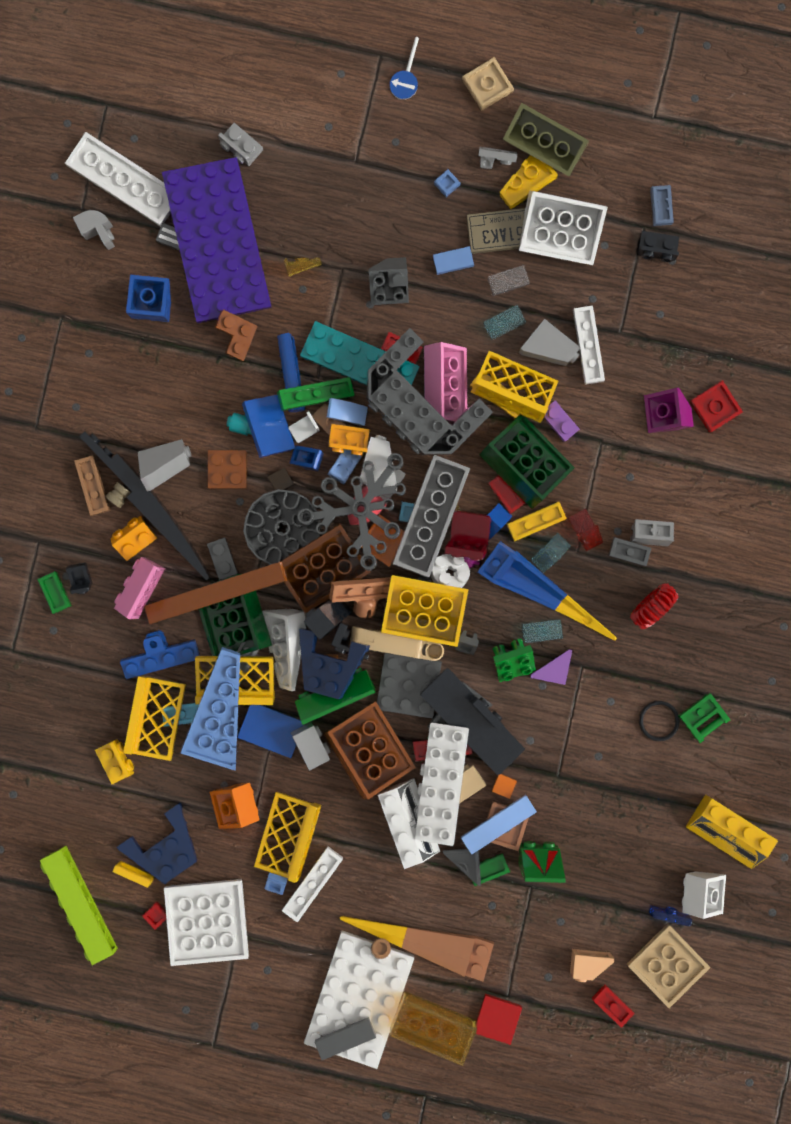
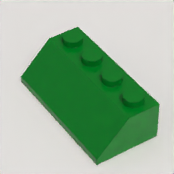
(316, 705)

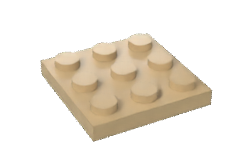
(668, 965)

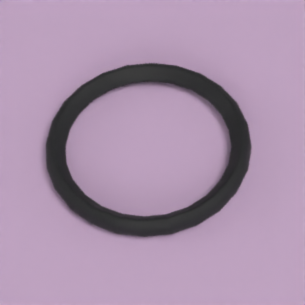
(659, 738)

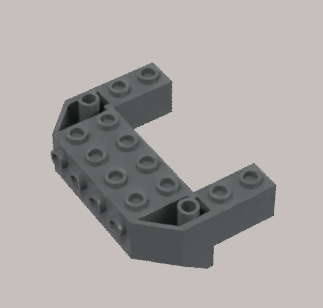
(409, 411)

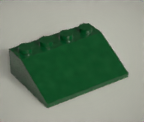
(526, 461)
(235, 622)

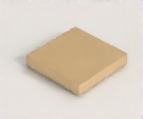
(487, 84)

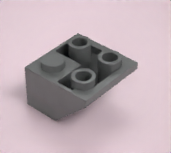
(389, 282)

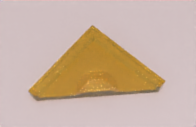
(301, 265)

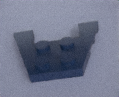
(326, 673)
(167, 856)

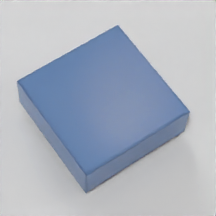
(447, 183)
(275, 883)

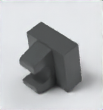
(467, 644)

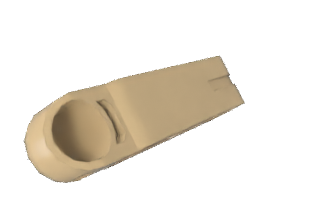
(397, 644)

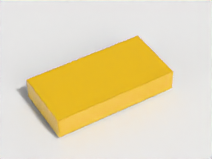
(133, 874)

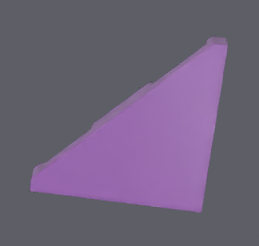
(555, 670)

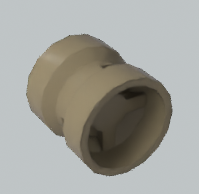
(118, 495)

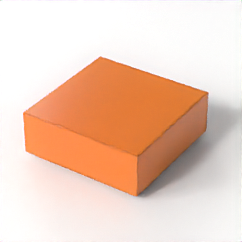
(504, 785)

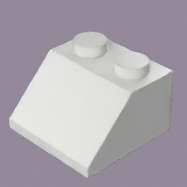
(703, 894)

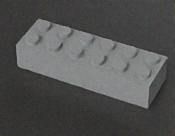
(431, 516)

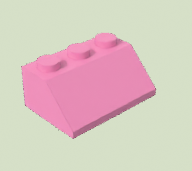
(138, 588)

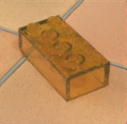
(433, 1028)

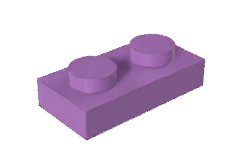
(560, 421)

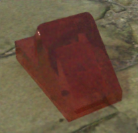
(586, 530)

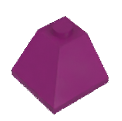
(667, 411)

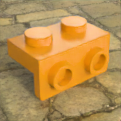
(348, 438)
(132, 538)

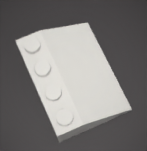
(562, 227)

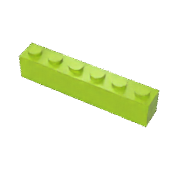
(78, 905)

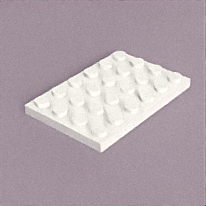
(359, 989)

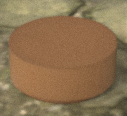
(380, 948)

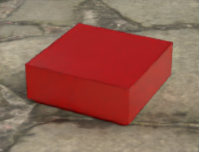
(155, 915)

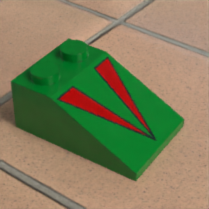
(541, 862)

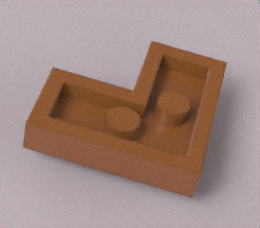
(240, 331)

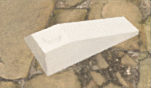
(283, 630)

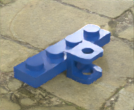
(158, 655)

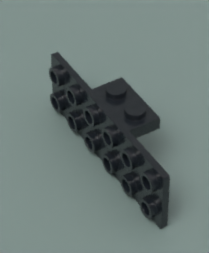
(463, 709)

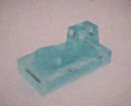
(504, 322)

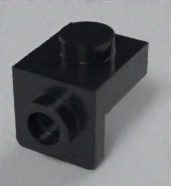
(79, 578)

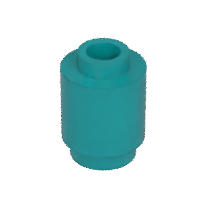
(238, 424)

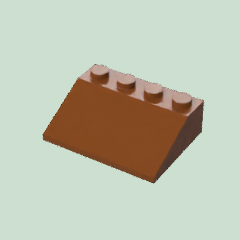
(369, 750)

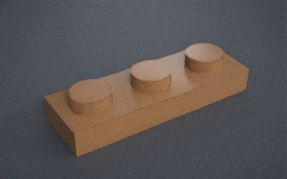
(92, 485)

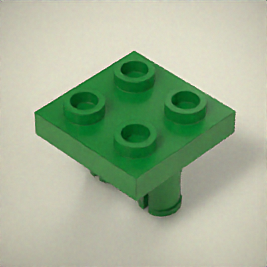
(514, 662)

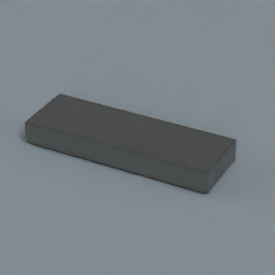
(345, 1038)

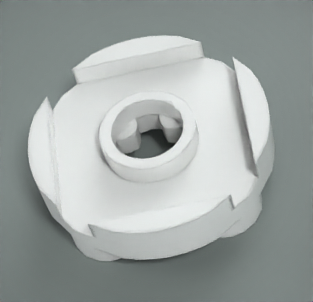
(446, 562)

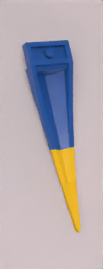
(517, 574)

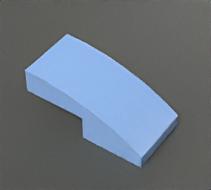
(347, 412)

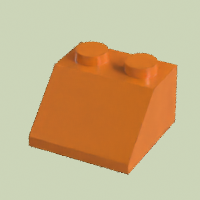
(234, 806)

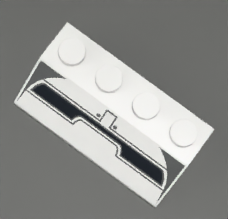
(401, 812)

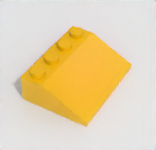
(424, 610)

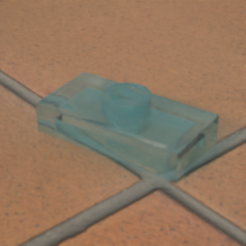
(542, 631)

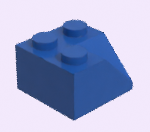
(149, 298)

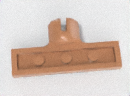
(363, 592)

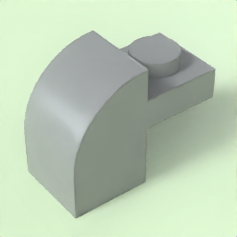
(93, 223)

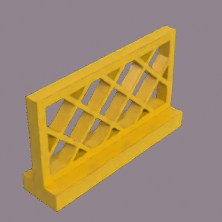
(510, 398)
(246, 696)
(138, 713)
(303, 842)

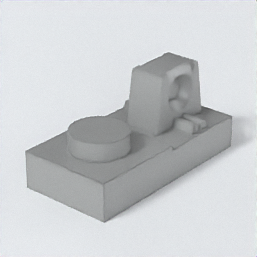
(489, 154)

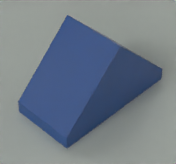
(307, 458)
(499, 517)

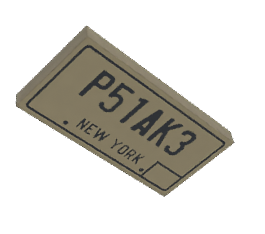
(495, 230)

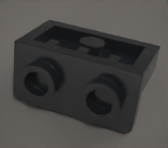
(658, 246)

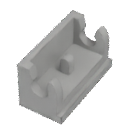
(652, 532)

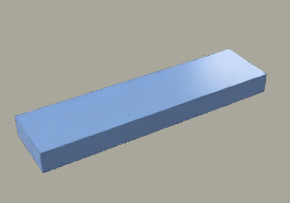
(498, 824)

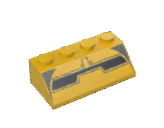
(731, 833)

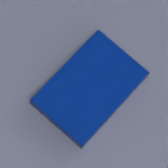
(268, 426)
(270, 729)

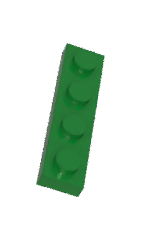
(315, 393)

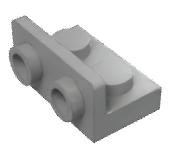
(240, 144)

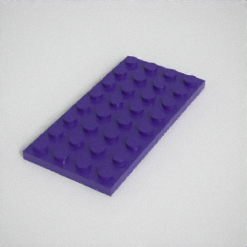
(216, 239)

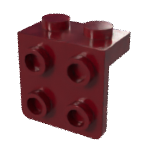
(469, 535)

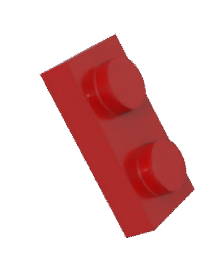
(613, 1005)

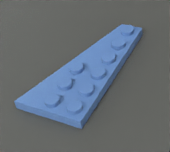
(214, 725)

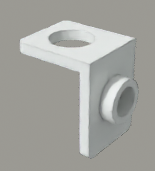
(304, 428)

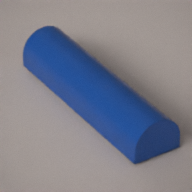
(289, 364)

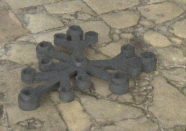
(374, 490)

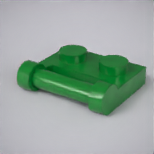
(700, 713)

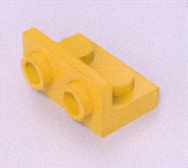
(115, 761)

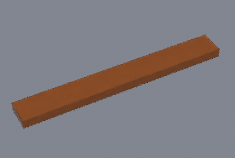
(216, 592)

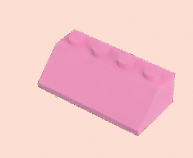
(446, 379)

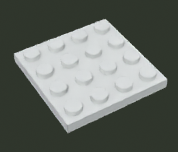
(206, 922)

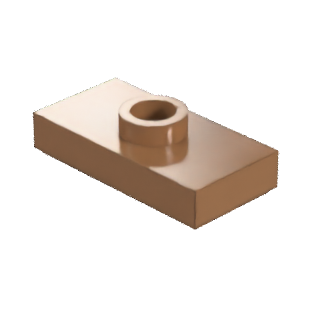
(320, 417)

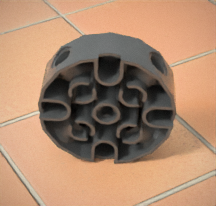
(264, 523)

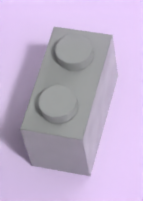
(310, 745)

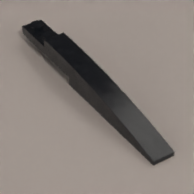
(148, 503)

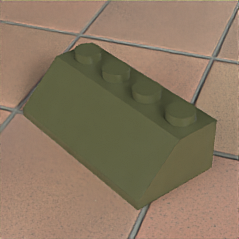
(545, 139)

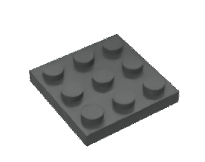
(402, 683)

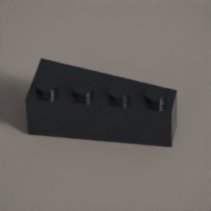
(326, 617)

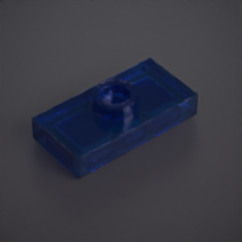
(670, 915)

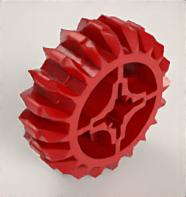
(654, 606)

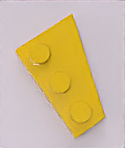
(531, 176)

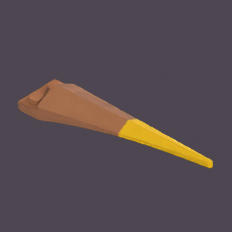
(457, 952)

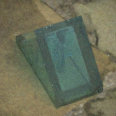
(550, 552)

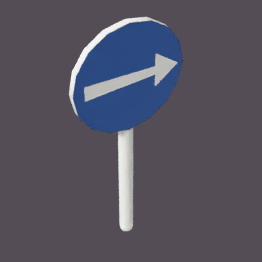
(404, 83)

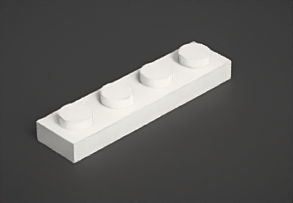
(588, 344)
(312, 884)

